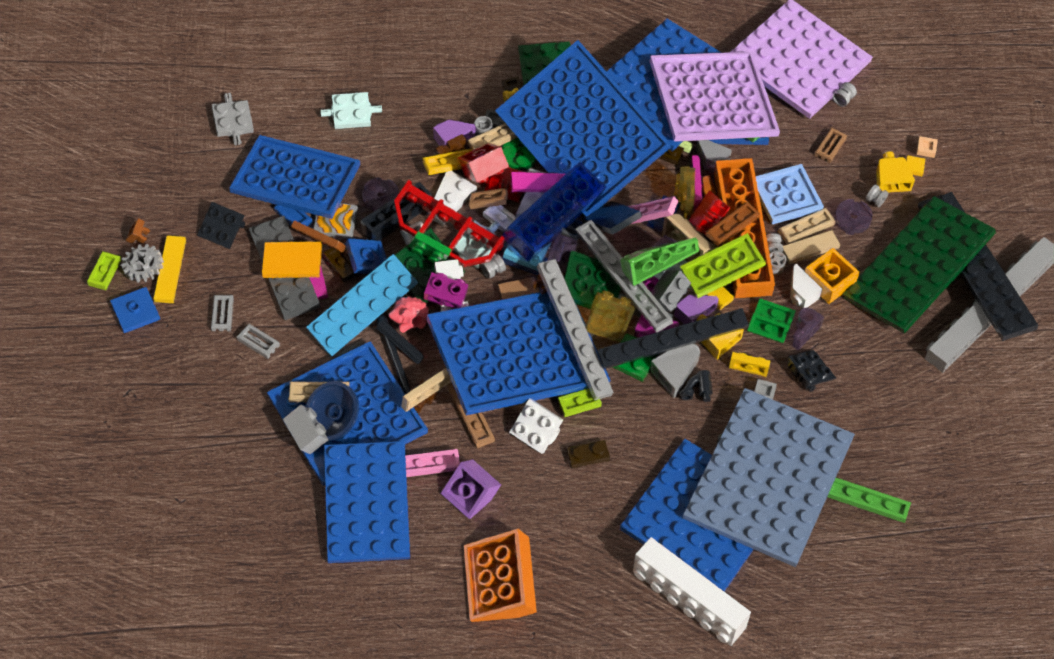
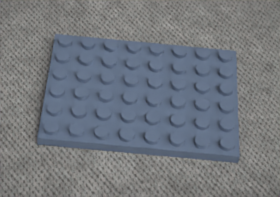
(769, 477)

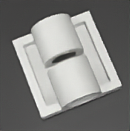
(536, 426)

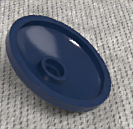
(328, 401)

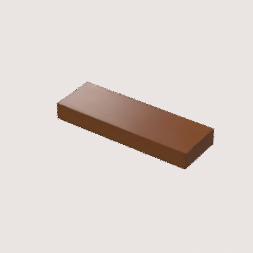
(732, 224)
(318, 236)

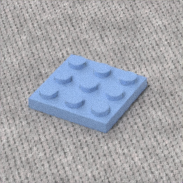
(787, 194)

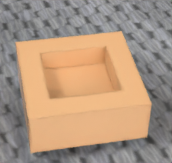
(927, 147)

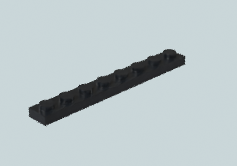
(672, 338)

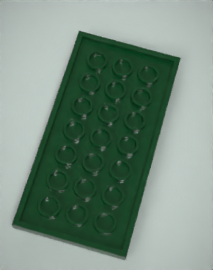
(919, 264)

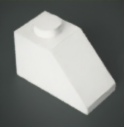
(803, 288)

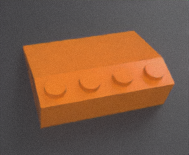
(500, 577)

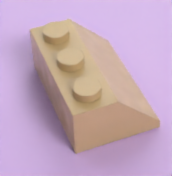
(681, 229)

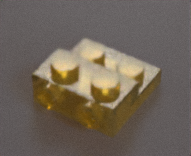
(685, 189)
(609, 316)

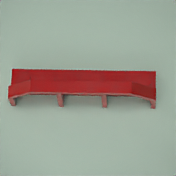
(446, 214)

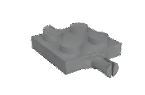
(232, 118)

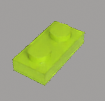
(104, 271)
(578, 402)

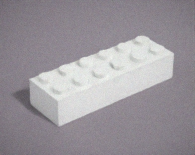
(691, 592)

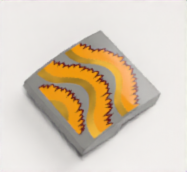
(341, 224)

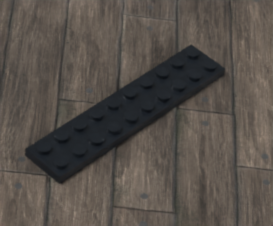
(993, 289)

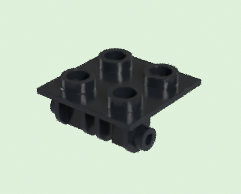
(221, 225)
(809, 369)

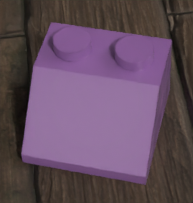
(470, 488)

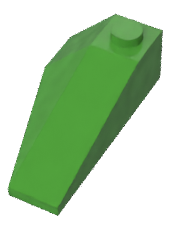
(653, 260)

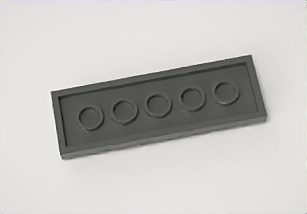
(292, 294)

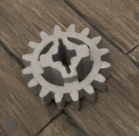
(142, 263)

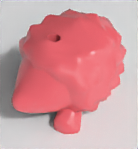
(409, 313)

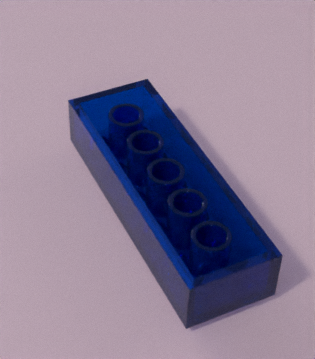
(554, 211)

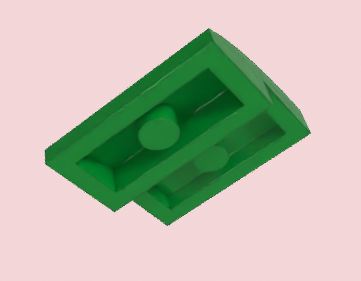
(771, 321)

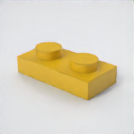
(749, 364)

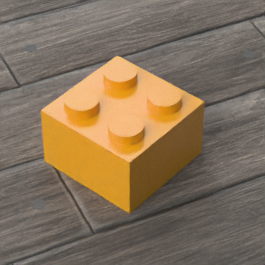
(832, 274)

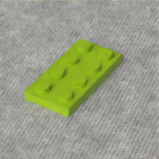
(723, 265)

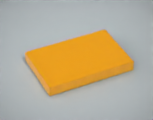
(291, 259)

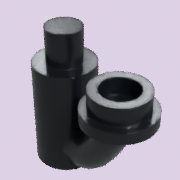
(704, 382)

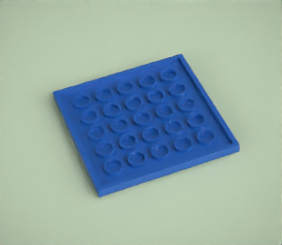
(378, 396)
(661, 517)

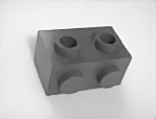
(670, 289)

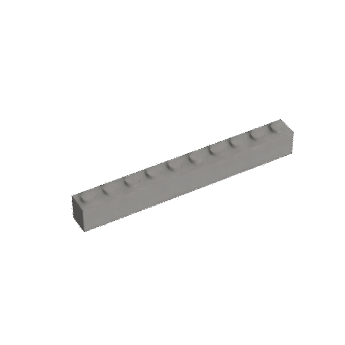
(974, 321)

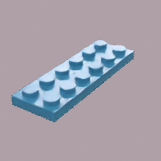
(362, 305)

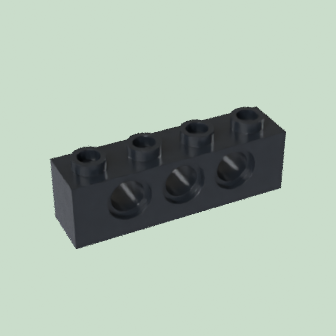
(385, 219)

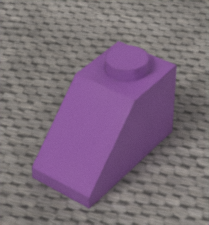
(452, 129)
(692, 307)

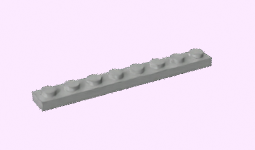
(610, 260)
(575, 330)

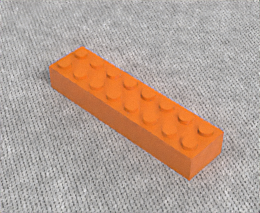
(735, 186)

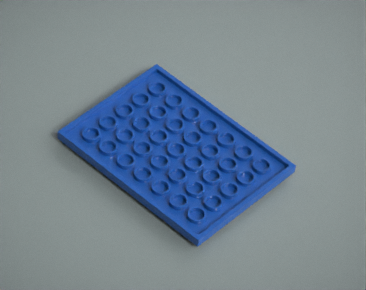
(636, 77)
(583, 116)
(507, 352)

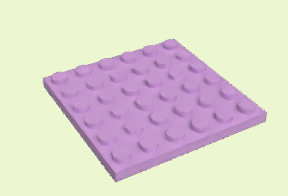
(803, 57)
(713, 96)

